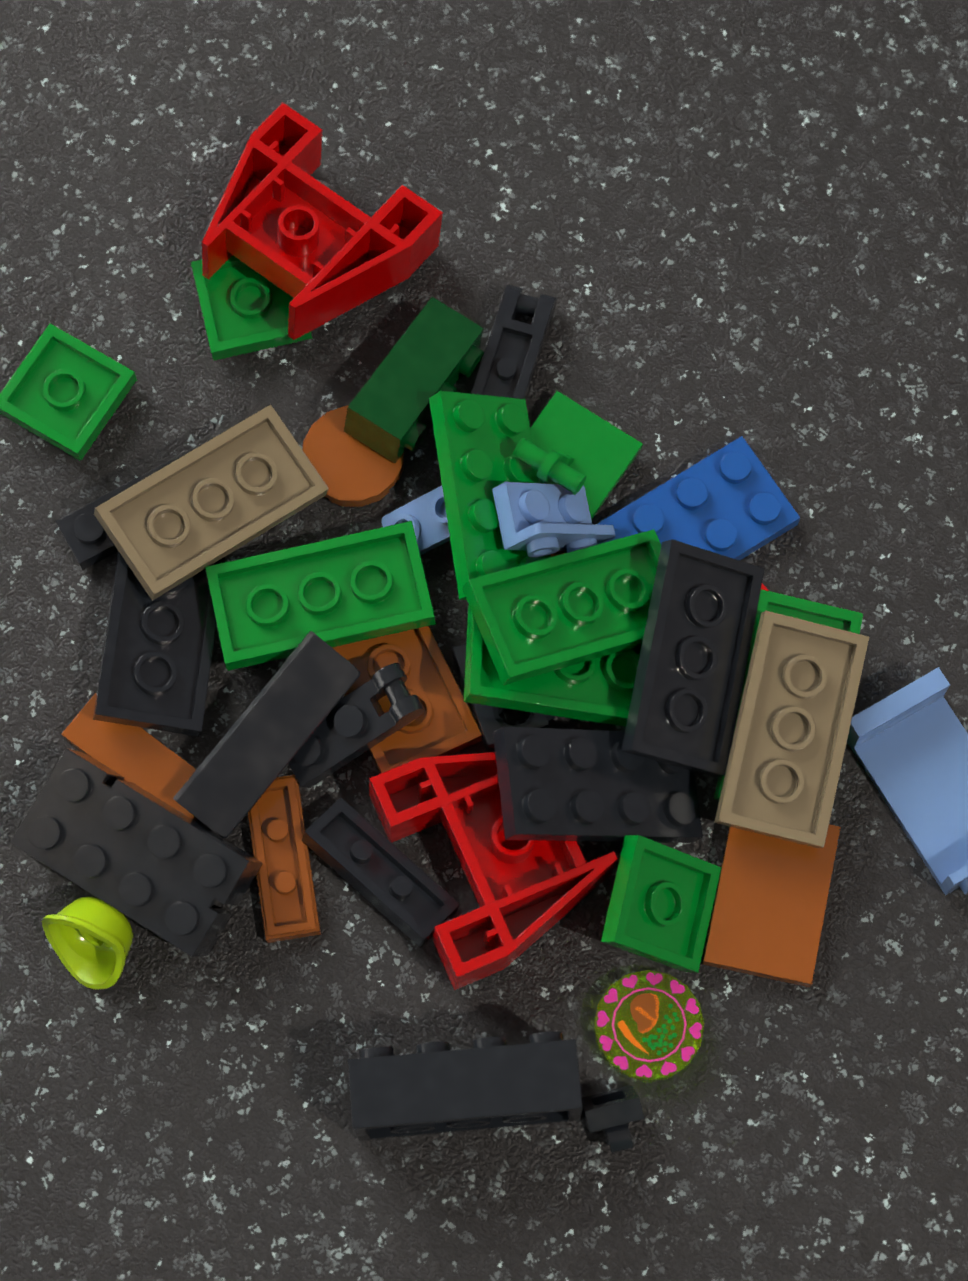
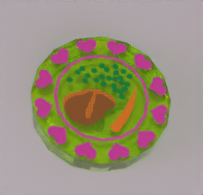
(648, 1026)

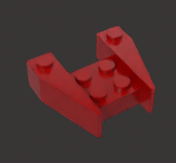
(308, 234)
(517, 882)

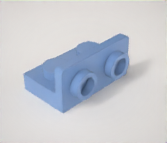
(546, 519)

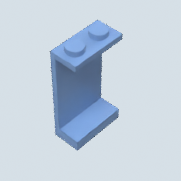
(920, 767)

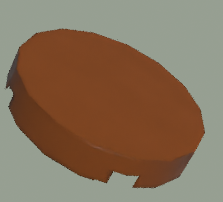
(347, 466)

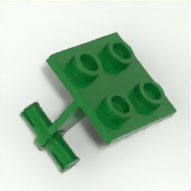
(577, 450)

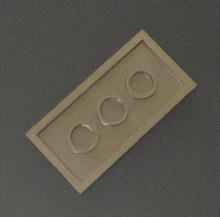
(210, 502)
(792, 729)

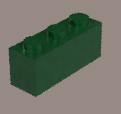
(427, 359)

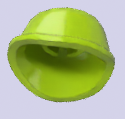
(90, 941)

